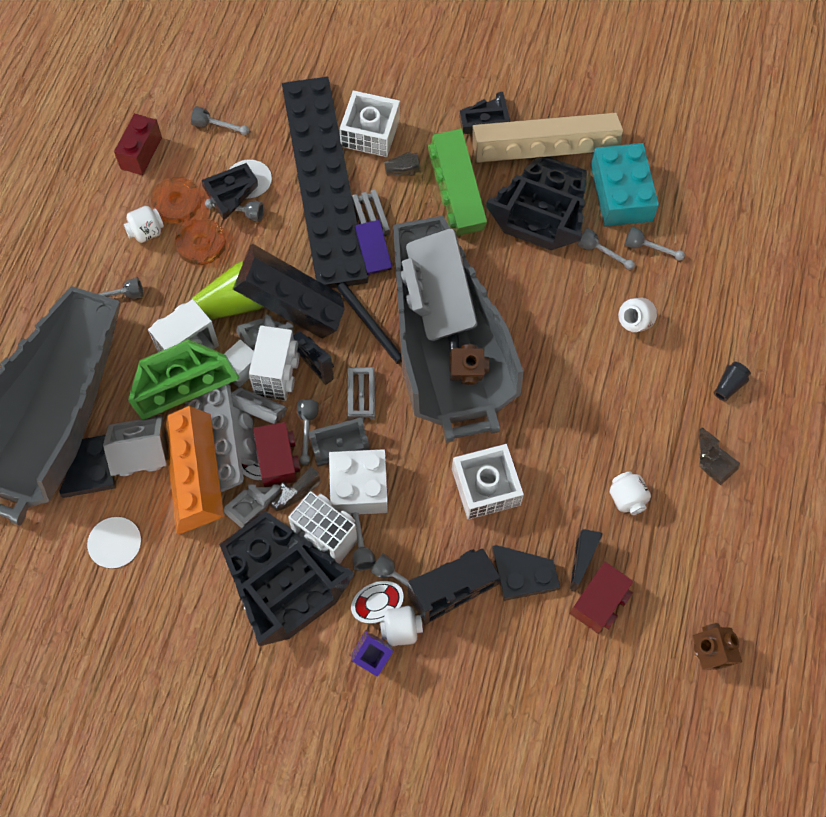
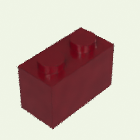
(138, 144)
(275, 454)
(601, 597)

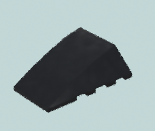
(543, 204)
(281, 578)

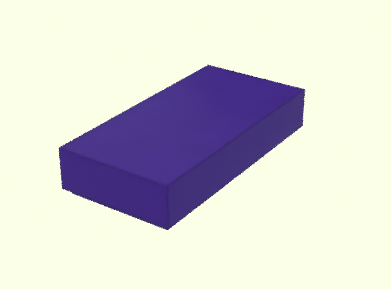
(373, 247)

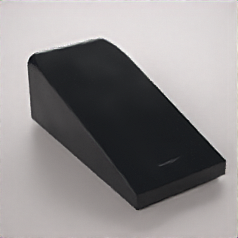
(585, 547)

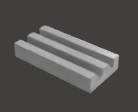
(366, 198)
(258, 405)
(361, 413)

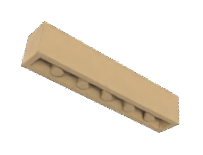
(545, 137)

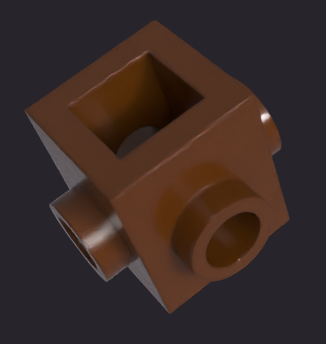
(459, 364)
(717, 647)

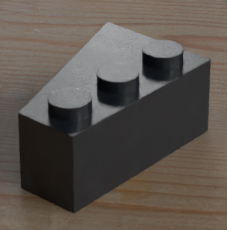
(452, 585)

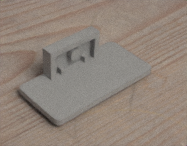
(438, 285)
(231, 434)

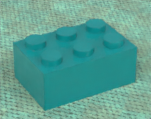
(624, 184)

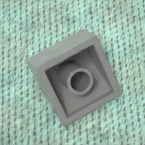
(136, 446)

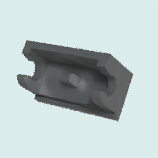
(338, 438)

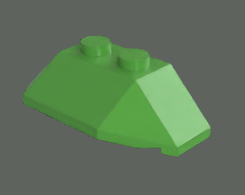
(177, 377)

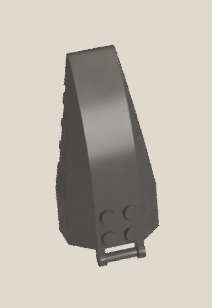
(428, 362)
(50, 397)

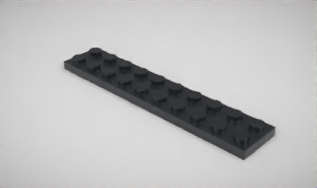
(324, 183)

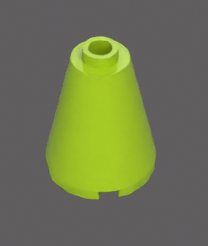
(221, 300)

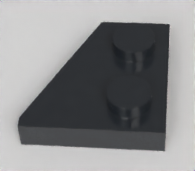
(484, 113)
(230, 188)
(315, 357)
(89, 470)
(524, 573)

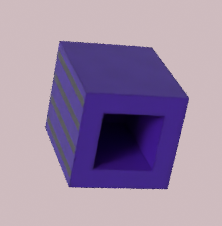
(371, 653)

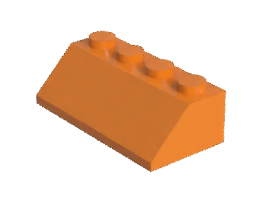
(193, 469)

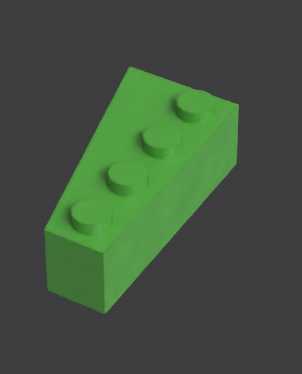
(457, 182)

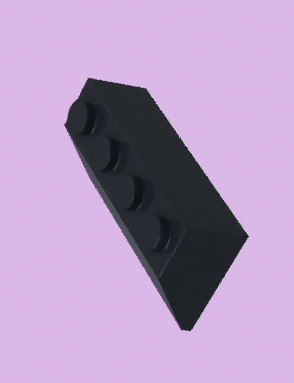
(289, 292)

